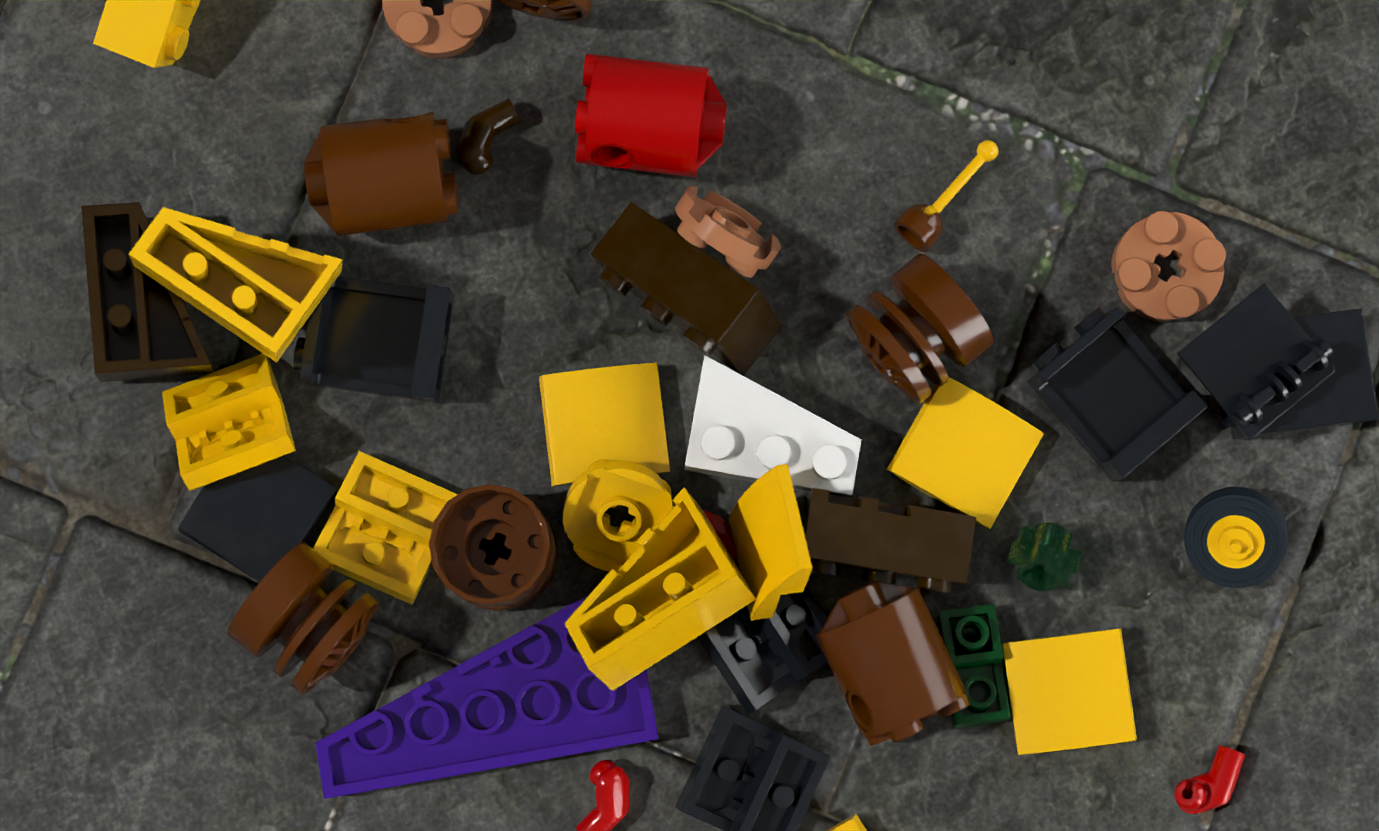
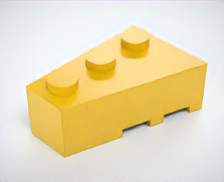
(147, 29)
(237, 279)
(660, 597)

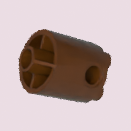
(381, 174)
(890, 661)

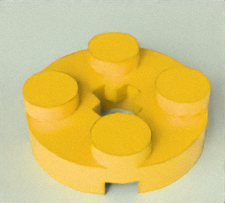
(605, 487)

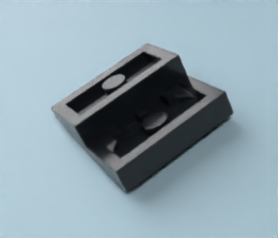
(258, 514)
(768, 653)
(751, 777)

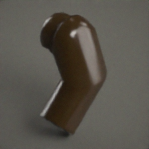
(479, 133)

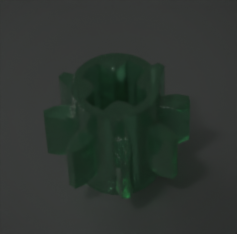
(1044, 556)

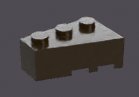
(686, 287)
(135, 321)
(887, 540)

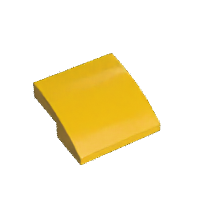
(603, 416)
(227, 421)
(965, 451)
(383, 527)
(770, 541)
(1069, 691)

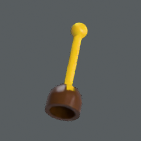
(922, 222)

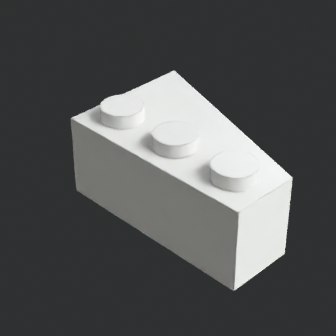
(748, 430)

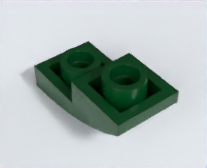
(977, 654)

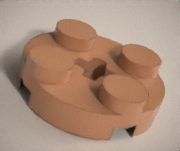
(434, 34)
(727, 229)
(1198, 257)

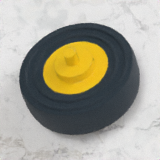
(1236, 537)

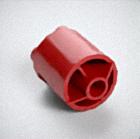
(648, 116)

